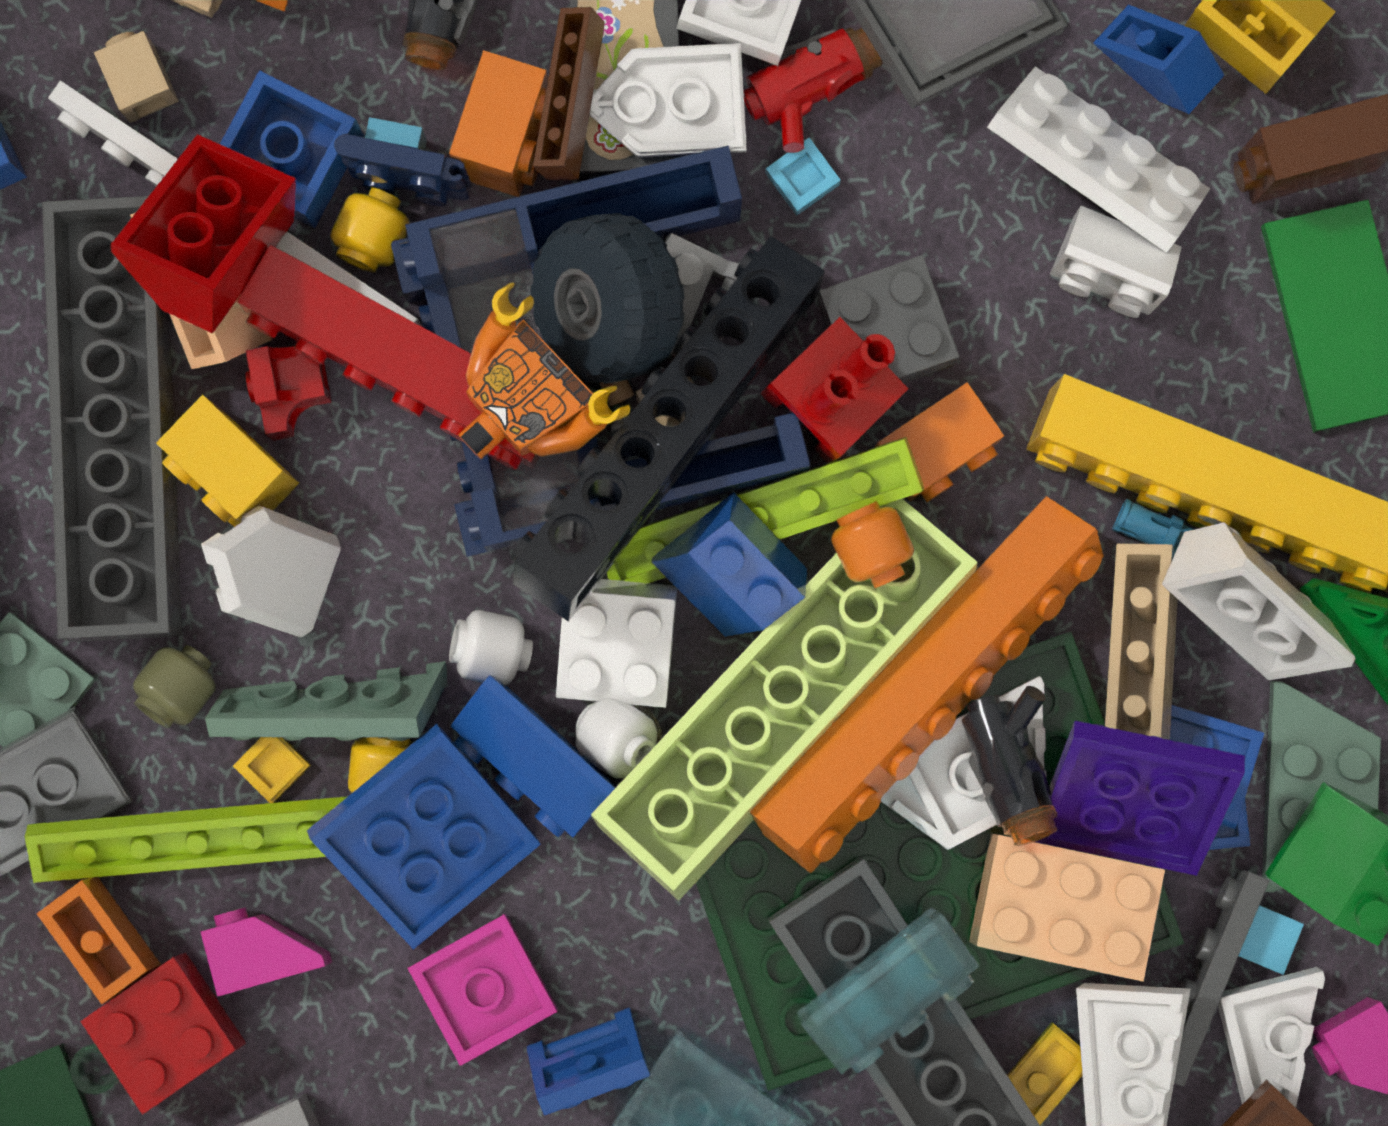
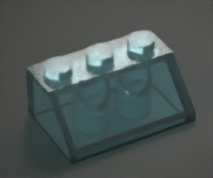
(889, 992)

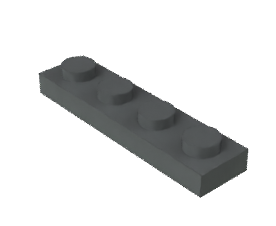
(1218, 954)

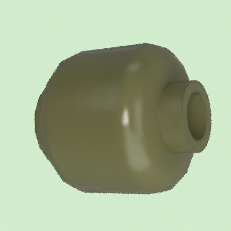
(174, 686)

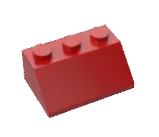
(206, 231)

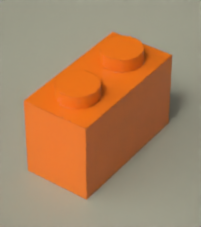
(948, 437)
(98, 939)

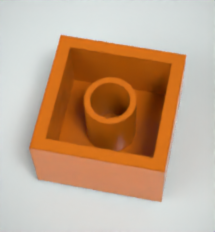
(501, 124)

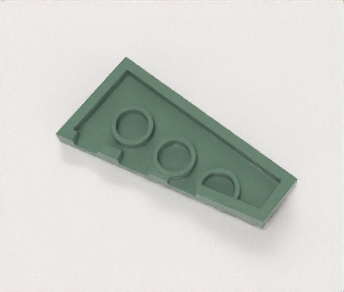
(331, 707)

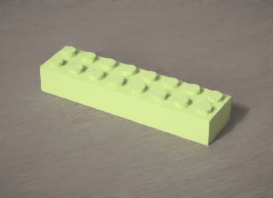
(772, 706)

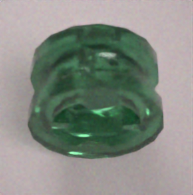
(86, 1081)

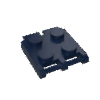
(402, 167)

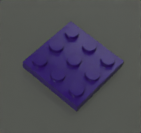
(1141, 797)

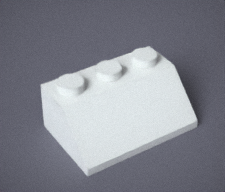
(1253, 605)

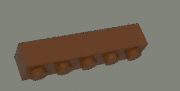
(569, 94)

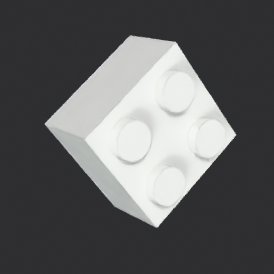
(619, 644)

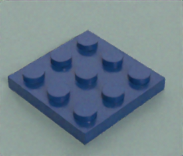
(423, 837)

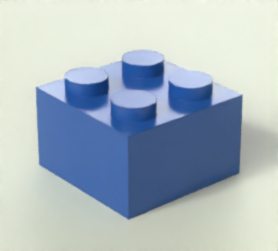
(294, 137)

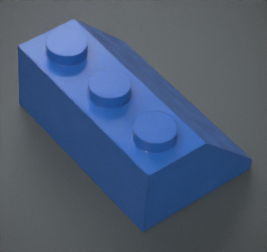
(531, 758)

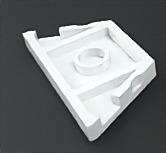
(943, 791)

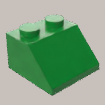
(1339, 863)

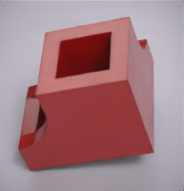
(284, 387)

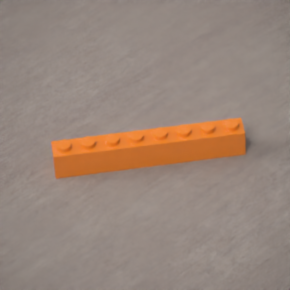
(928, 684)

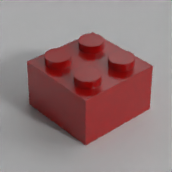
(163, 1032)

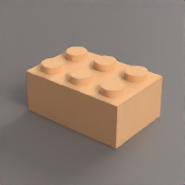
(1067, 907)

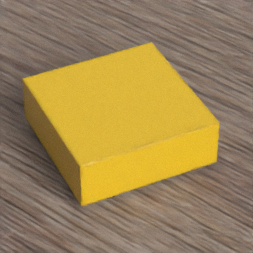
(272, 766)

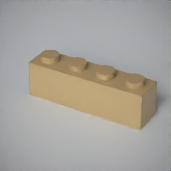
(1142, 641)

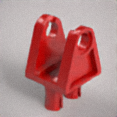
(838, 387)

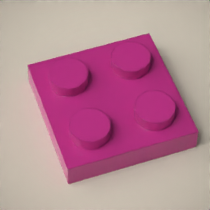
(483, 989)

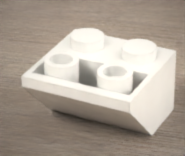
(1114, 263)

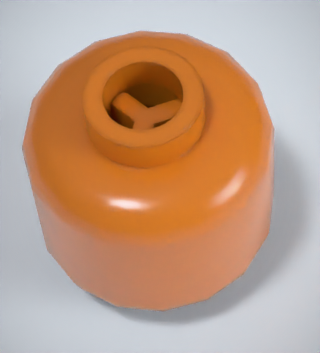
(872, 544)

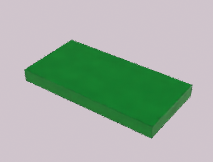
(1334, 310)

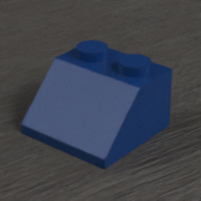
(734, 569)

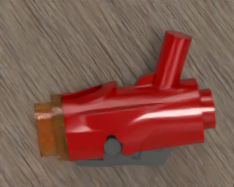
(807, 74)

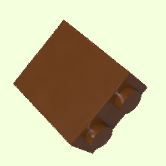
(1314, 150)

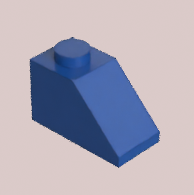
(1161, 57)

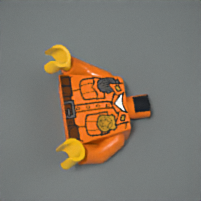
(528, 390)

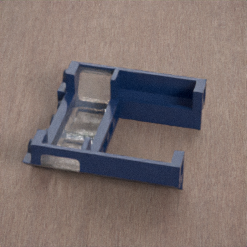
(475, 252)

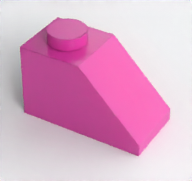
(256, 951)
(1356, 1045)

